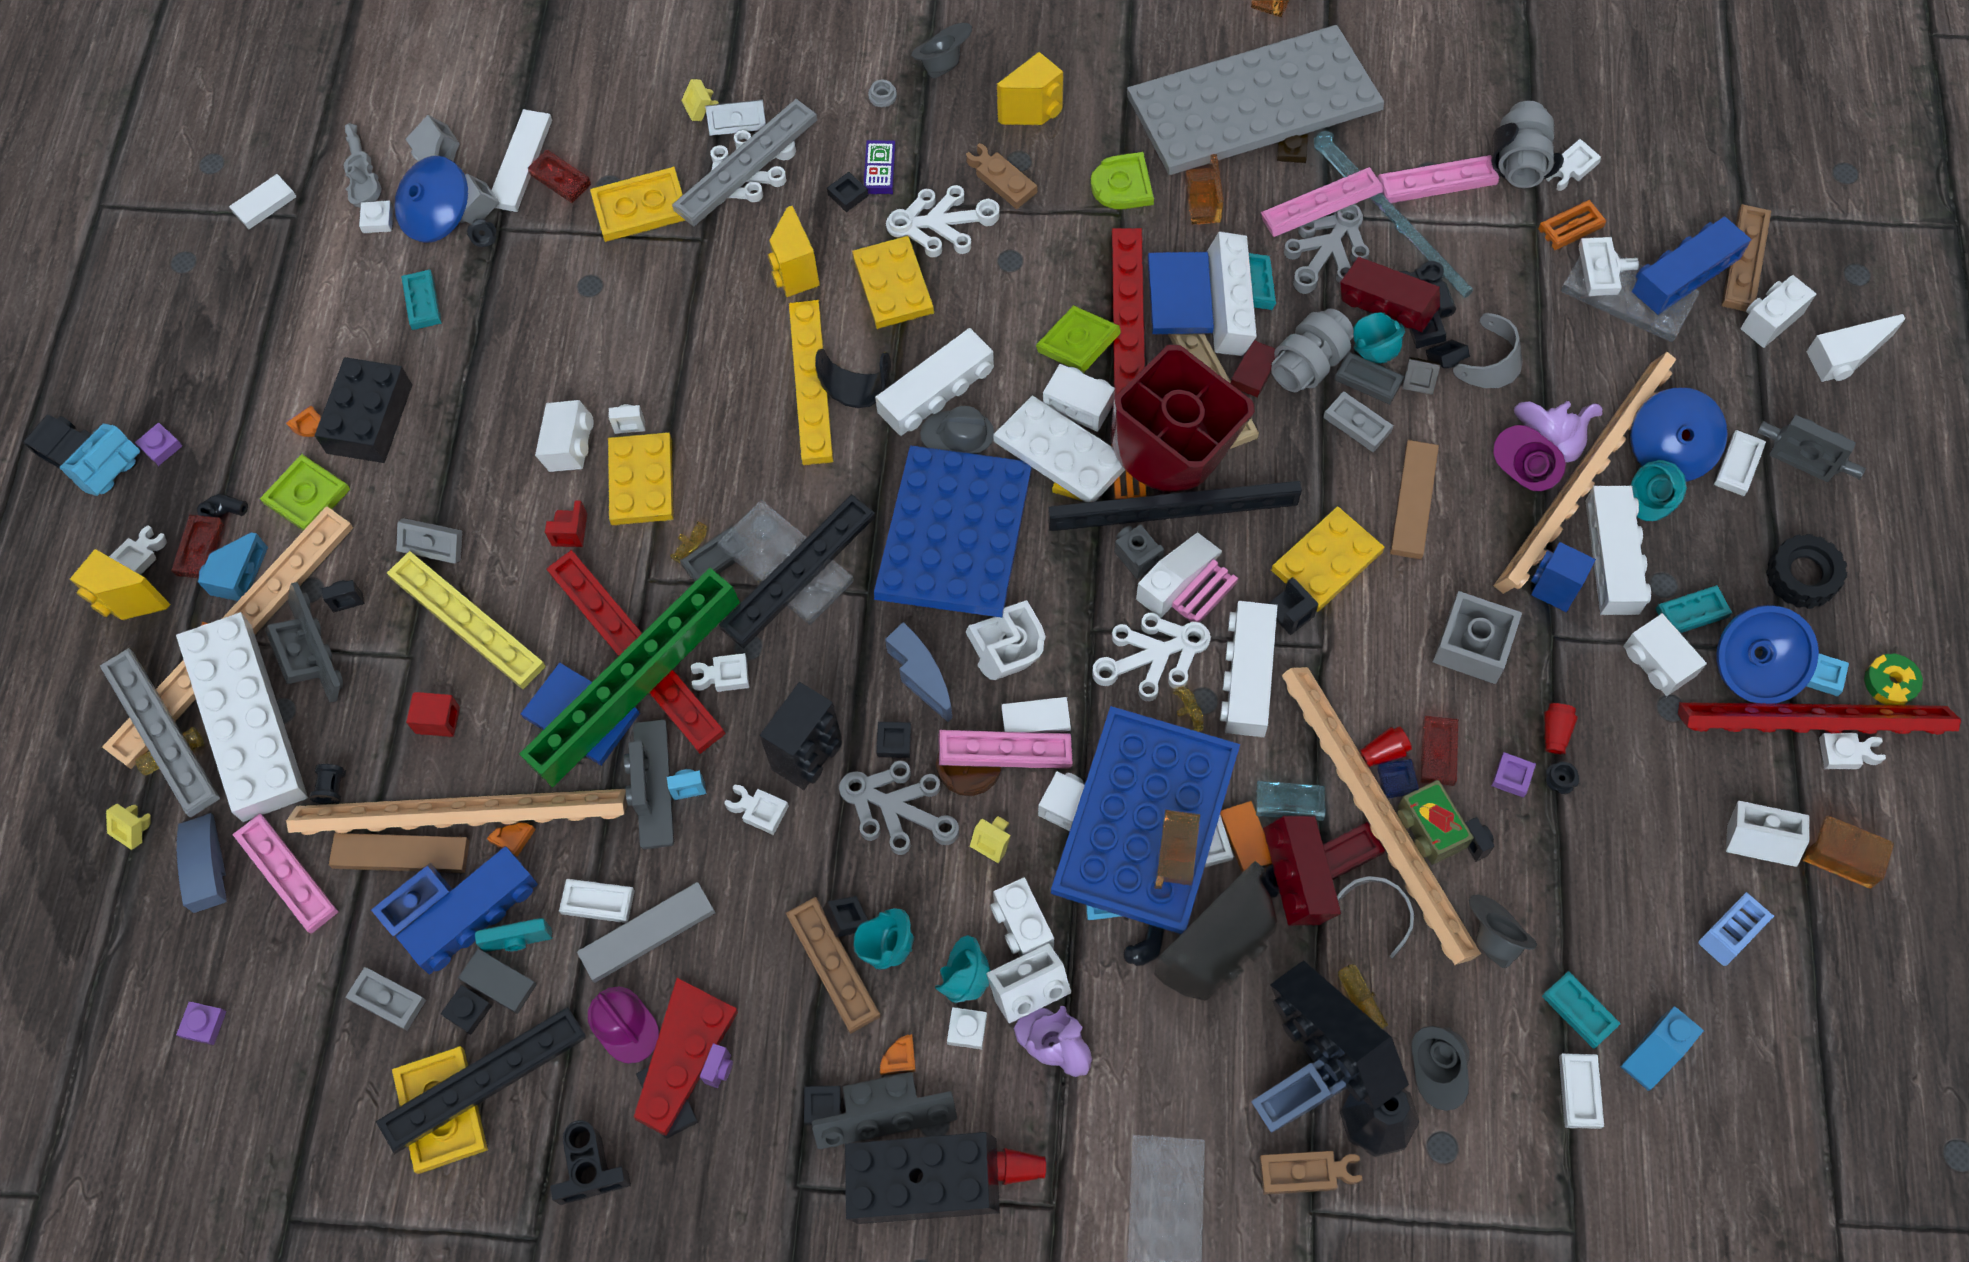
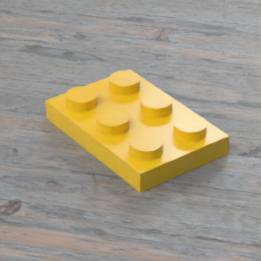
(637, 204)
(892, 282)
(640, 478)
(1329, 557)
(453, 1140)

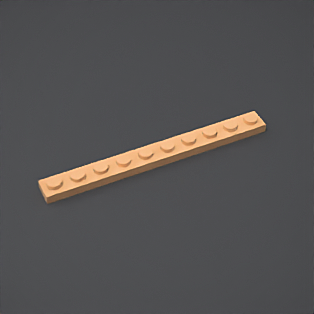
(1581, 481)
(257, 607)
(462, 810)
(1384, 821)

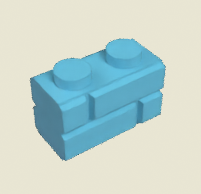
(100, 460)

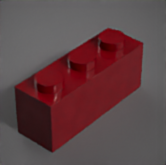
(1391, 292)
(1301, 870)

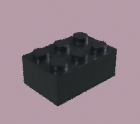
(363, 410)
(802, 736)

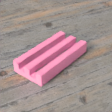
(1221, 574)

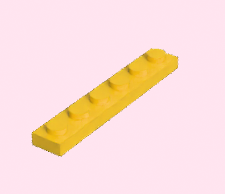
(810, 395)

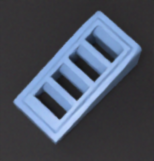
(1721, 943)

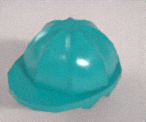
(1378, 337)
(1659, 489)
(885, 939)
(965, 972)

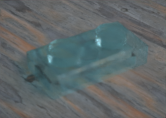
(1290, 799)

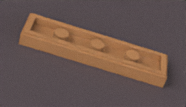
(1744, 275)
(1414, 499)
(398, 852)
(833, 965)

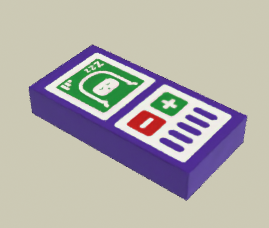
(879, 166)

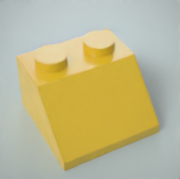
(1031, 93)
(792, 256)
(116, 588)

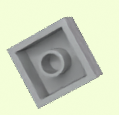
(1477, 637)

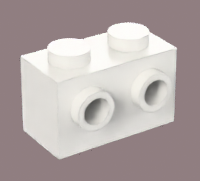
(1777, 311)
(1079, 397)
(564, 436)
(1664, 655)
(1767, 833)
(1022, 918)
(1029, 983)

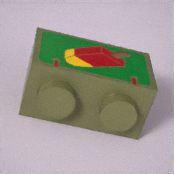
(1434, 822)

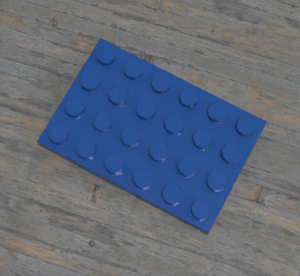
(954, 532)
(1117, 827)

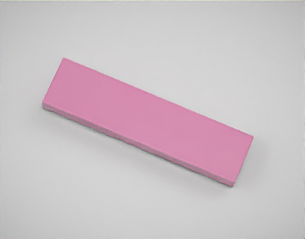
(1438, 179)
(1321, 202)
(1005, 749)
(285, 873)

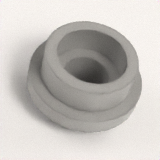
(882, 93)

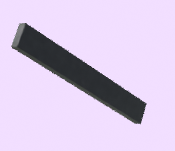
(1174, 506)

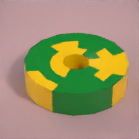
(1903, 670)

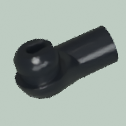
(220, 505)
(1146, 950)

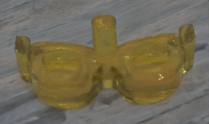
(689, 545)
(1191, 706)

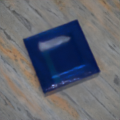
(1397, 778)

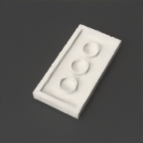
(1060, 450)

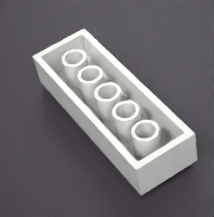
(241, 717)

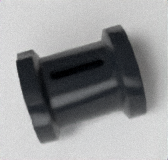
(327, 784)

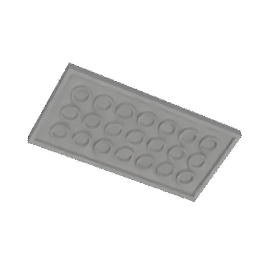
(1254, 99)

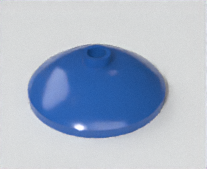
(431, 199)
(1659, 429)
(1786, 660)

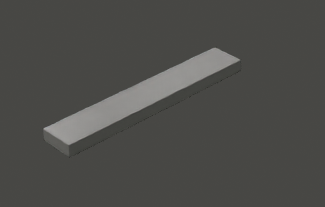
(744, 162)
(160, 732)

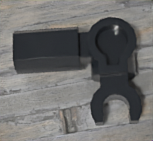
(1433, 273)

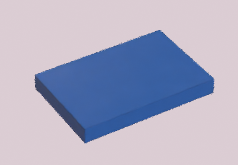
(1180, 293)
(557, 693)

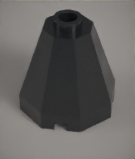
(1383, 1129)

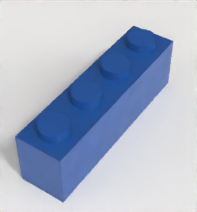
(1690, 264)
(466, 909)

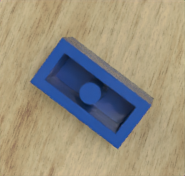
(1561, 576)
(411, 899)

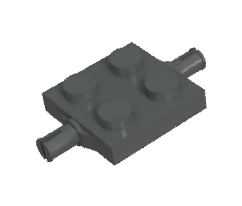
(1812, 448)

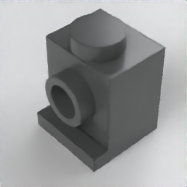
(1137, 559)

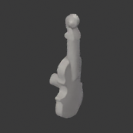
(358, 168)

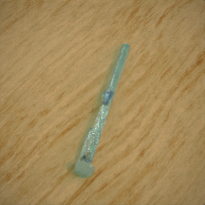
(1344, 165)

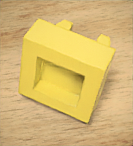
(696, 99)
(126, 826)
(991, 838)

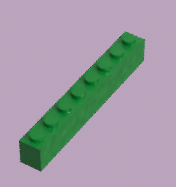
(630, 677)

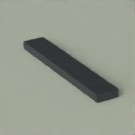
(796, 571)
(480, 1080)

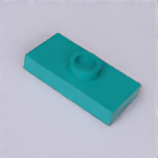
(1262, 281)
(421, 299)
(1695, 609)
(513, 936)
(1581, 1010)

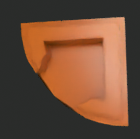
(305, 423)
(512, 836)
(899, 1057)

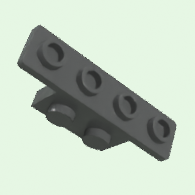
(300, 646)
(649, 788)
(882, 1109)

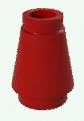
(1559, 726)
(1386, 747)
(1019, 1166)

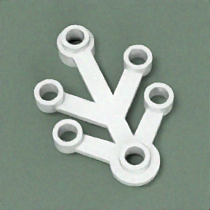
(760, 176)
(939, 220)
(1155, 652)

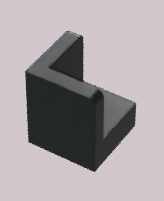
(1294, 606)

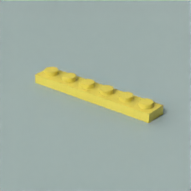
(466, 620)

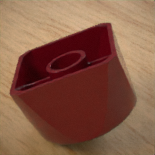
(1176, 421)

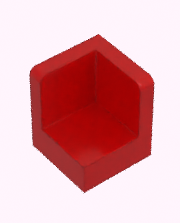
(567, 527)
(433, 714)

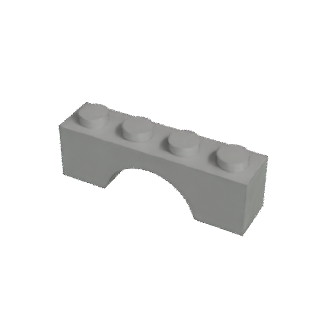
(436, 139)

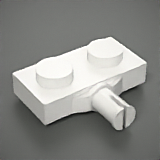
(1603, 266)

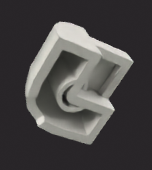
(1008, 642)

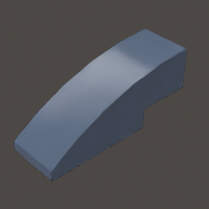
(919, 669)
(200, 864)
(1297, 1095)

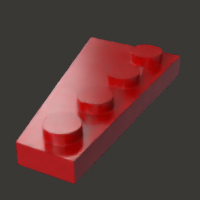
(684, 1042)

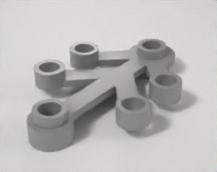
(1328, 245)
(894, 804)

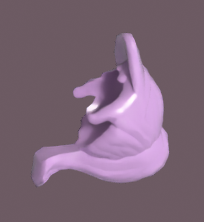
(1559, 427)
(1068, 1047)

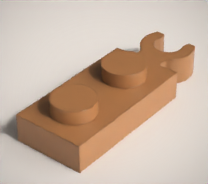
(1002, 176)
(1305, 1172)

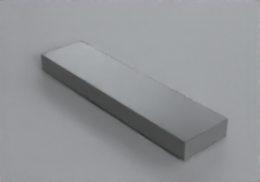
(645, 932)

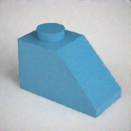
(233, 568)
(1662, 1048)

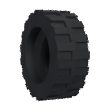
(1820, 552)

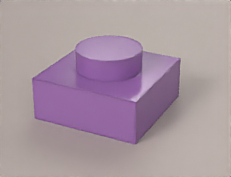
(158, 444)
(1513, 774)
(201, 1023)
(716, 1066)

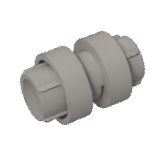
(1532, 151)
(1314, 348)

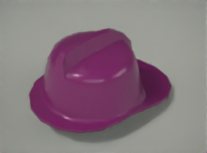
(1529, 458)
(623, 1025)

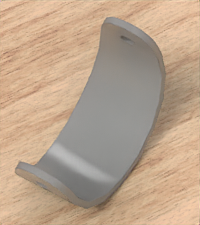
(1504, 371)
(1364, 880)

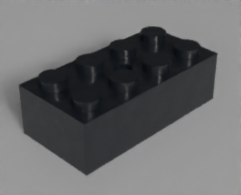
(1339, 1035)
(956, 1179)

